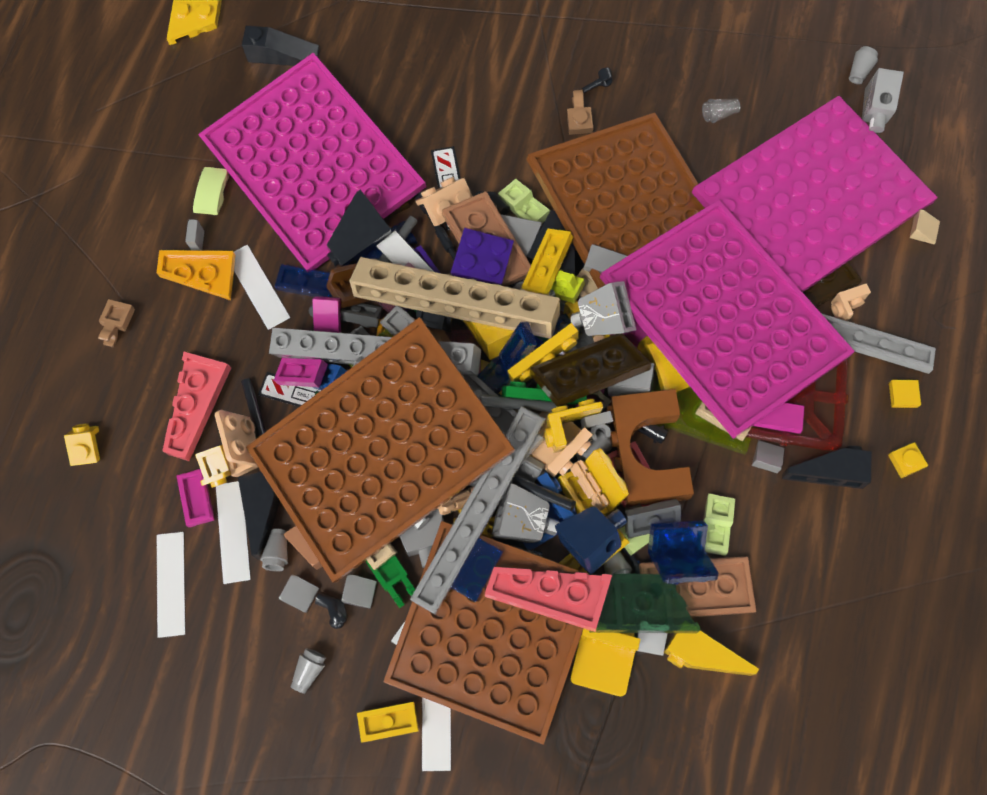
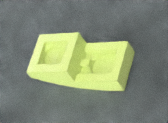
(210, 191)
(523, 203)
(719, 519)

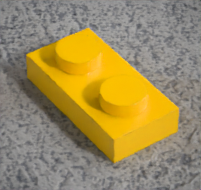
(387, 722)

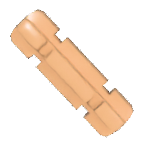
(589, 485)
(456, 502)

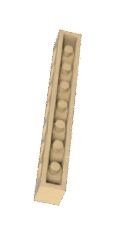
(455, 296)

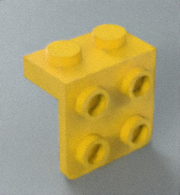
(554, 432)
(605, 475)
(604, 661)

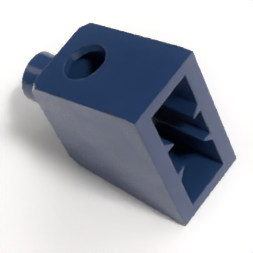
(591, 536)

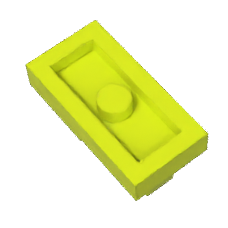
(567, 286)

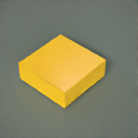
(904, 393)

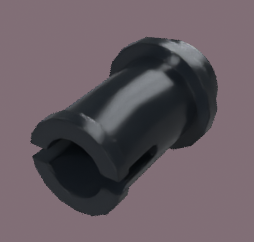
(655, 432)

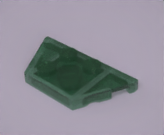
(644, 606)

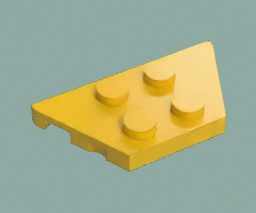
(192, 18)

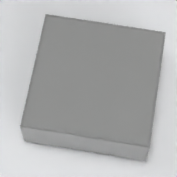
(194, 235)

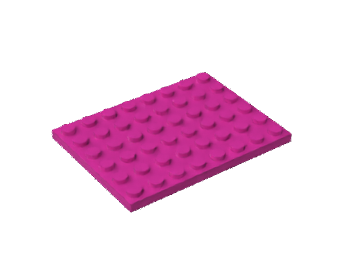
(304, 155)
(818, 192)
(727, 317)

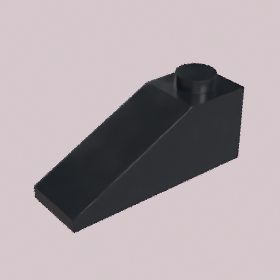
(275, 47)
(842, 468)
(260, 510)

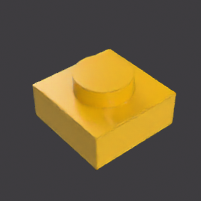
(908, 460)

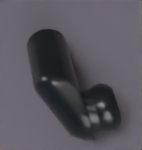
(501, 206)
(335, 608)

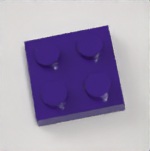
(482, 257)

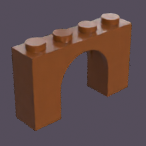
(628, 416)

